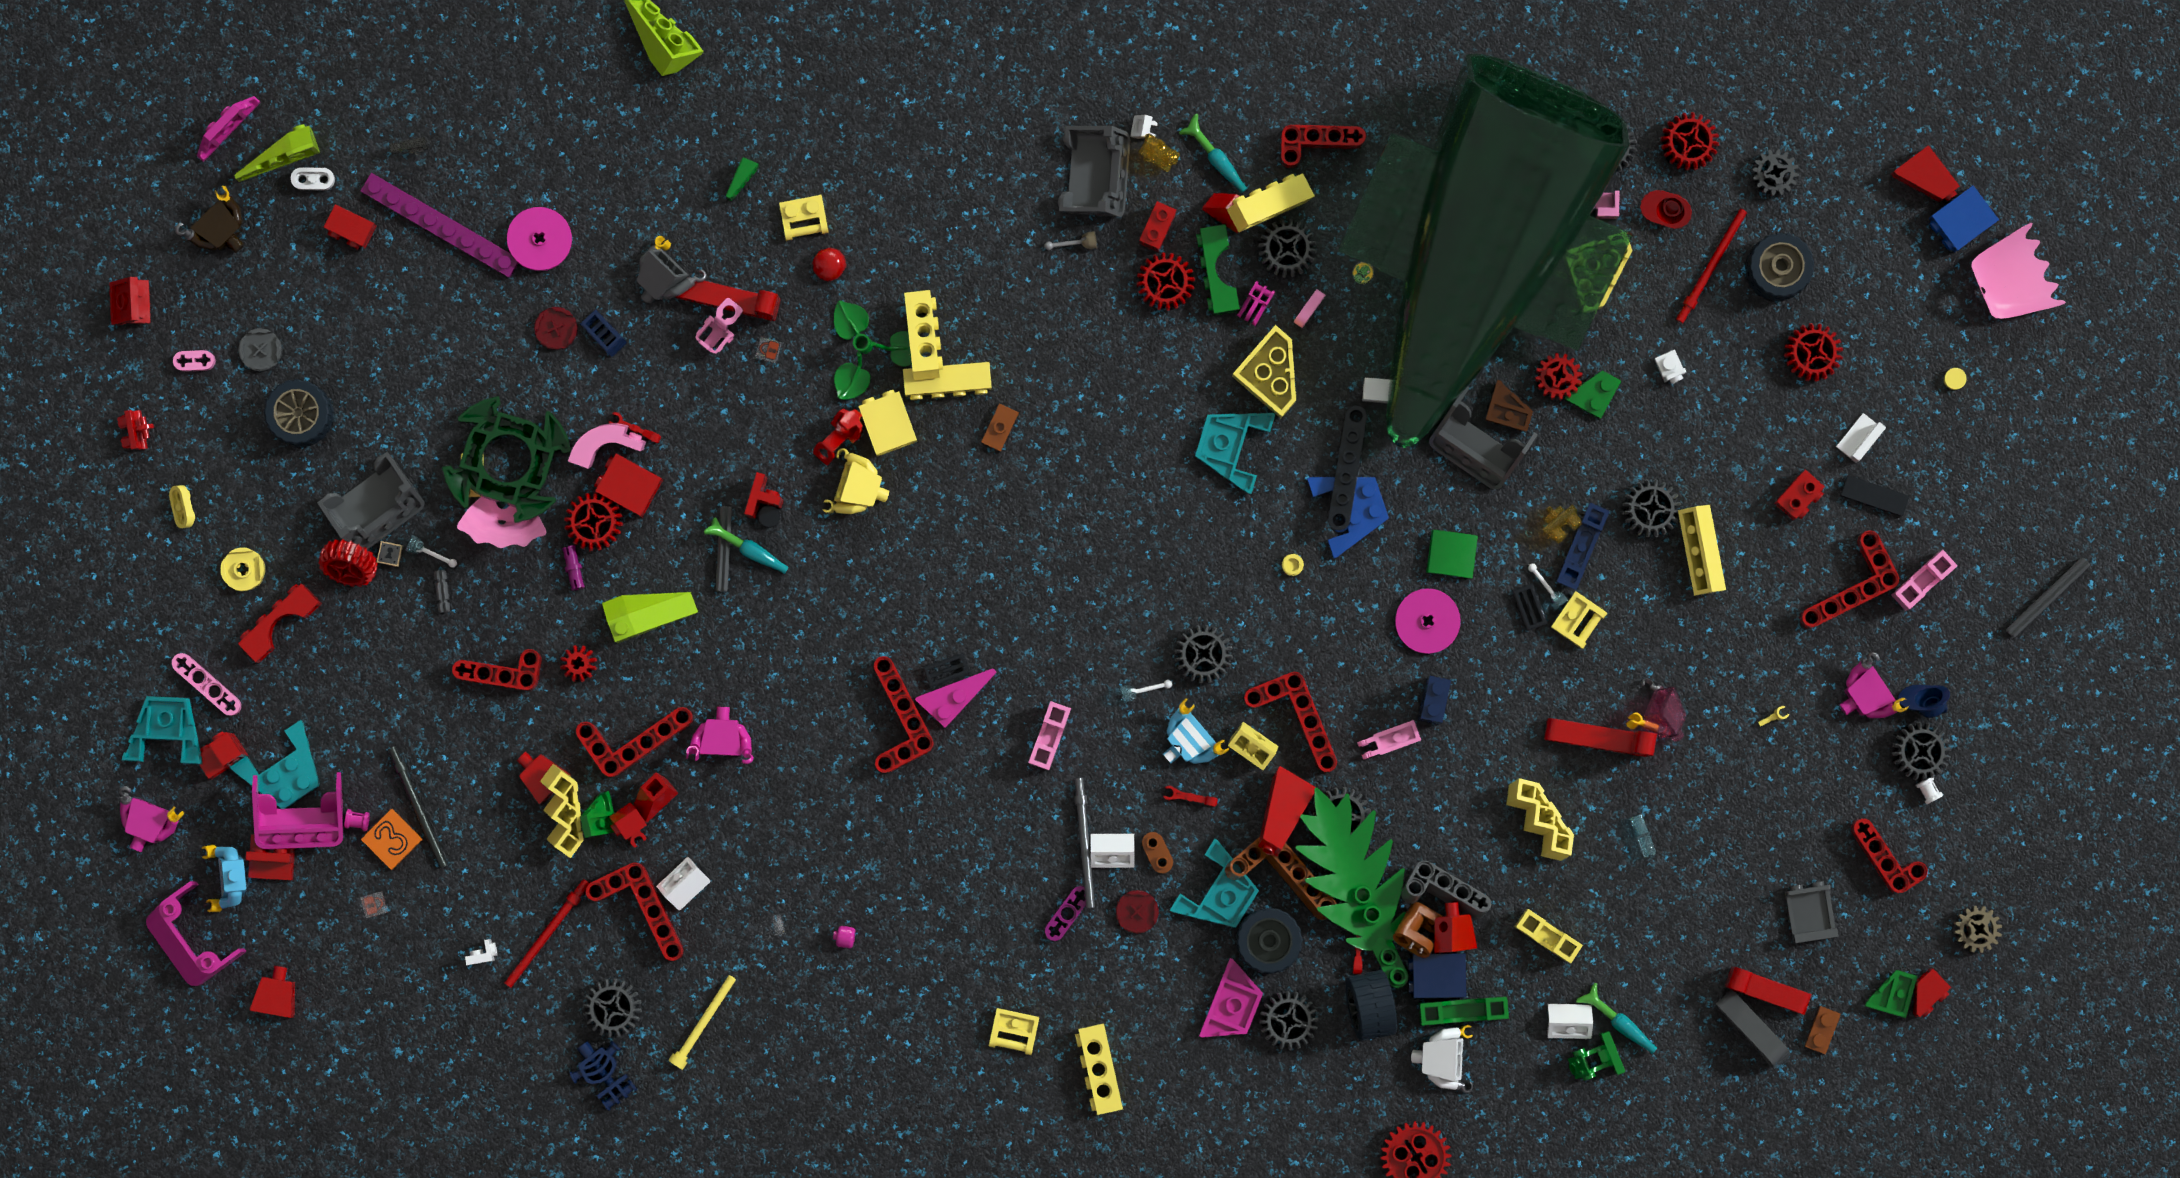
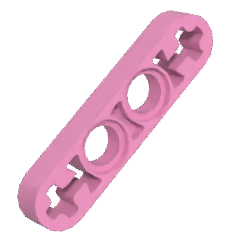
(208, 682)

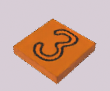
(391, 839)

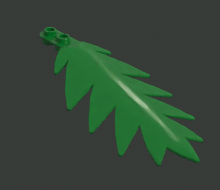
(1355, 881)

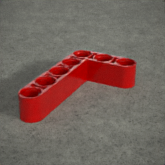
(760, 304)
(1857, 590)
(1301, 713)
(905, 716)
(1603, 738)
(635, 744)
(645, 904)

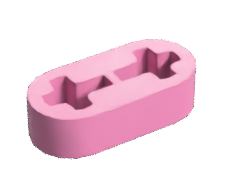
(1309, 308)
(193, 355)

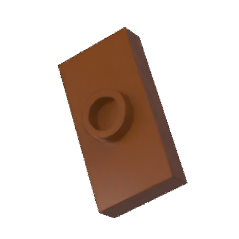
(1000, 427)

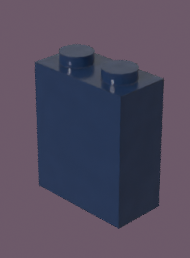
(1434, 700)
(1438, 976)

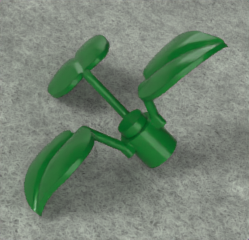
(849, 321)

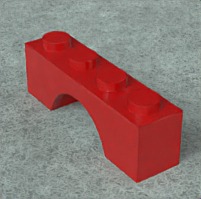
(259, 641)

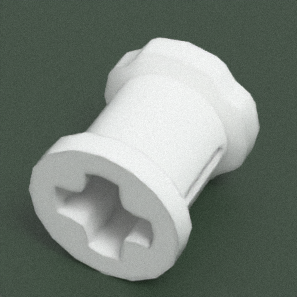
(1929, 790)

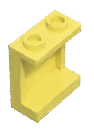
(887, 422)

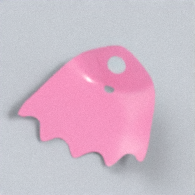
(2014, 277)
(483, 526)

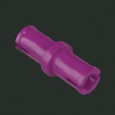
(573, 568)

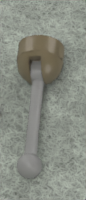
(1088, 241)

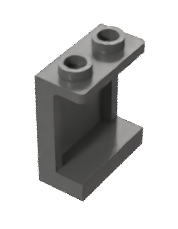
(1810, 912)

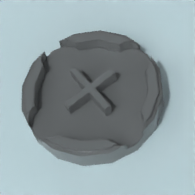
(260, 349)

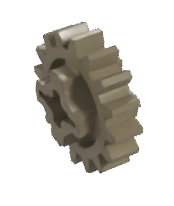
(1983, 921)

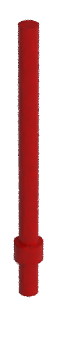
(1691, 301)
(572, 899)

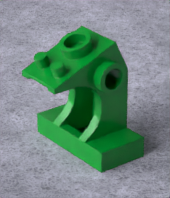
(1608, 1056)

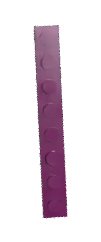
(439, 225)

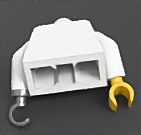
(1443, 1058)

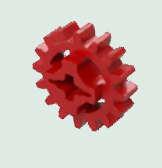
(1550, 374)

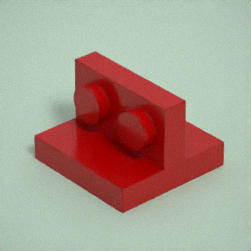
(129, 301)
(758, 496)
(270, 862)

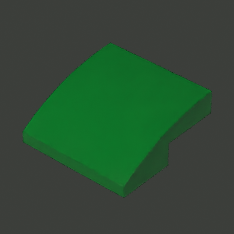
(1452, 554)

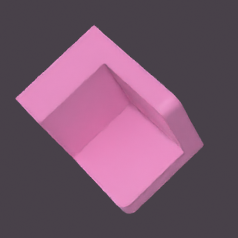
(1608, 206)

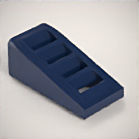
(615, 339)

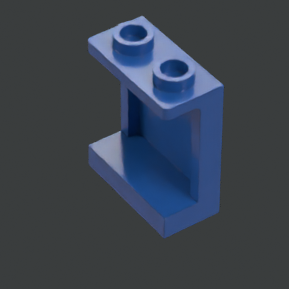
(1962, 219)

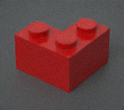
(221, 754)

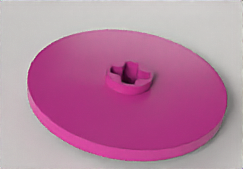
(536, 222)
(1410, 622)

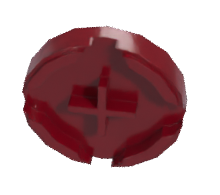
(556, 328)
(1137, 911)

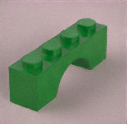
(1222, 297)
(1463, 1010)

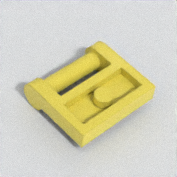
(803, 210)
(1573, 615)
(1017, 1024)

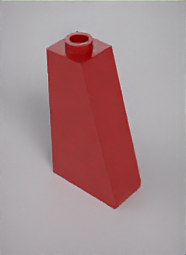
(1285, 804)

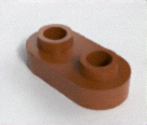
(1157, 852)

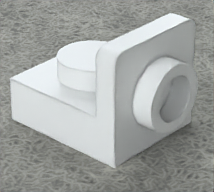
(1670, 367)
(479, 957)

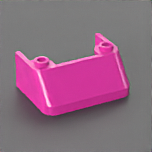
(298, 826)
(192, 968)

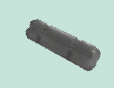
(442, 591)

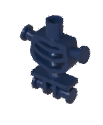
(591, 1056)

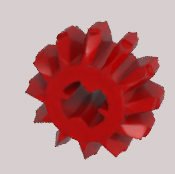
(575, 657)

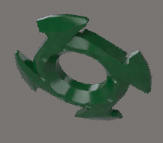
(519, 493)

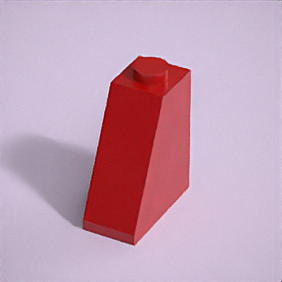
(1927, 175)

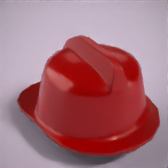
(1666, 209)

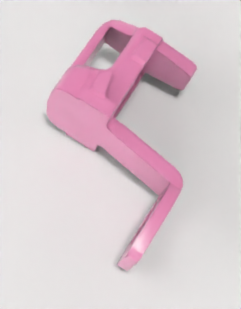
(719, 327)

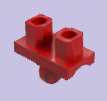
(137, 430)

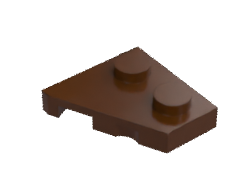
(1508, 409)

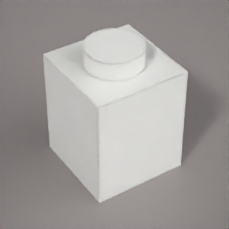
(1375, 390)

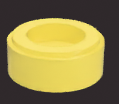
(1955, 378)
(1292, 565)

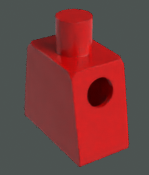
(533, 774)
(1454, 931)
(275, 995)

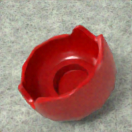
(829, 264)

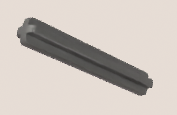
(723, 551)

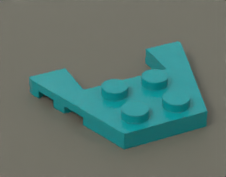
(1223, 441)
(165, 720)
(288, 778)
(1226, 899)

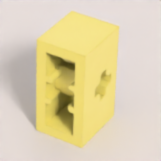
(1253, 746)

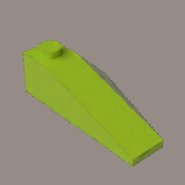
(664, 43)
(289, 149)
(641, 613)

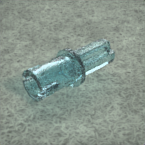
(1643, 835)

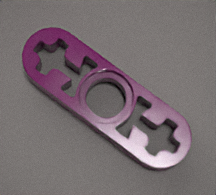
(1062, 930)

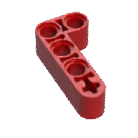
(1322, 142)
(496, 671)
(1884, 853)
(1767, 990)

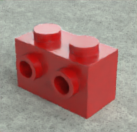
(350, 227)
(1800, 495)

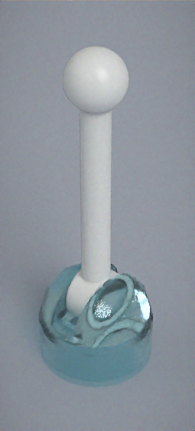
(416, 546)
(1556, 599)
(1129, 693)

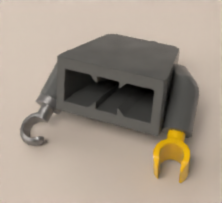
(662, 275)

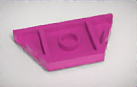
(230, 120)
(1233, 1004)

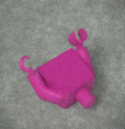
(721, 738)

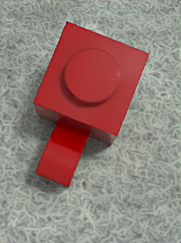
(628, 823)

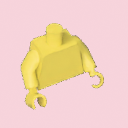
(858, 486)

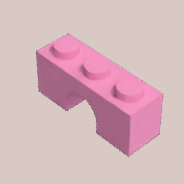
(1923, 580)
(1049, 735)

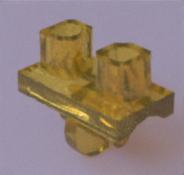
(1157, 152)
(1554, 529)

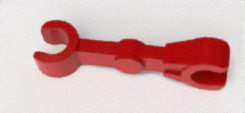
(650, 435)
(1211, 801)
(1357, 963)

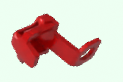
(847, 427)

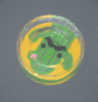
(1362, 272)

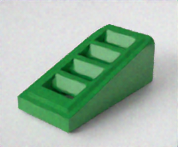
(743, 174)

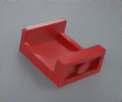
(628, 484)

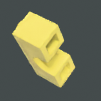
(1548, 936)

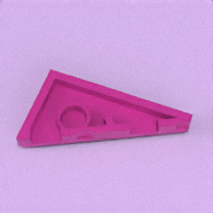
(950, 700)

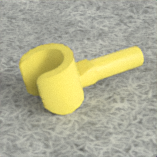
(1772, 717)

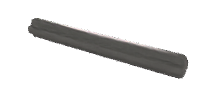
(2047, 597)

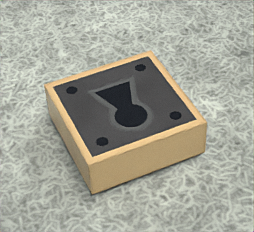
(389, 554)

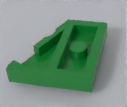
(1894, 994)

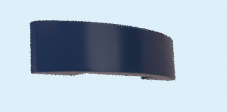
(1582, 546)

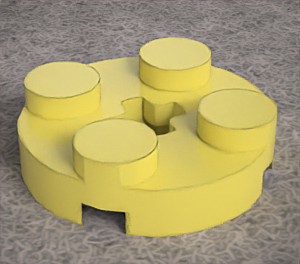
(251, 578)

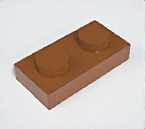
(1822, 1030)

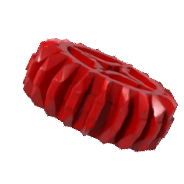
(1680, 137)
(1157, 276)
(1822, 357)
(603, 519)
(348, 563)

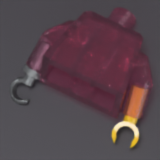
(1663, 715)

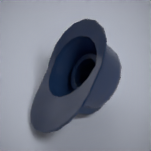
(1927, 699)

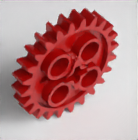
(1432, 1145)

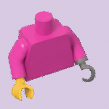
(1869, 693)
(146, 820)

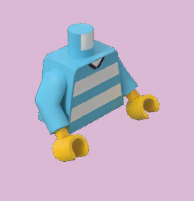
(1190, 738)
(231, 876)

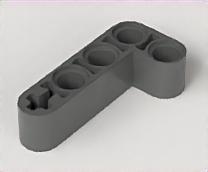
(1445, 894)
(1754, 1029)

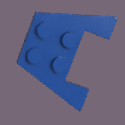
(1366, 514)

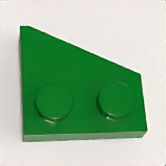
(1595, 394)
(596, 817)

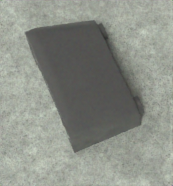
(1096, 171)
(374, 505)

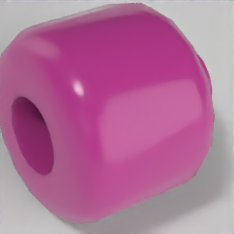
(844, 936)

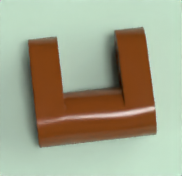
(1407, 931)

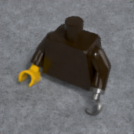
(217, 226)

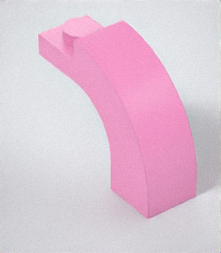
(588, 445)

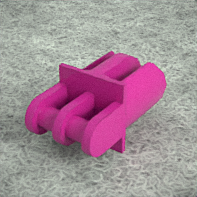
(1257, 301)

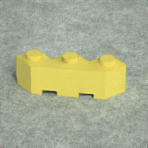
(563, 809)
(1541, 818)

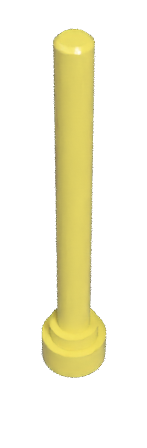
(679, 1058)

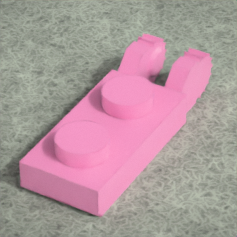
(1392, 739)

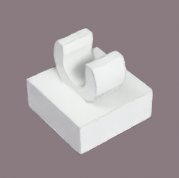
(1141, 126)

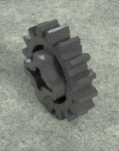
(1777, 182)

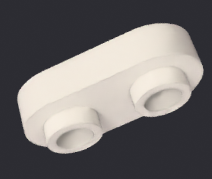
(313, 178)

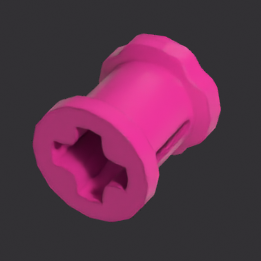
(356, 820)

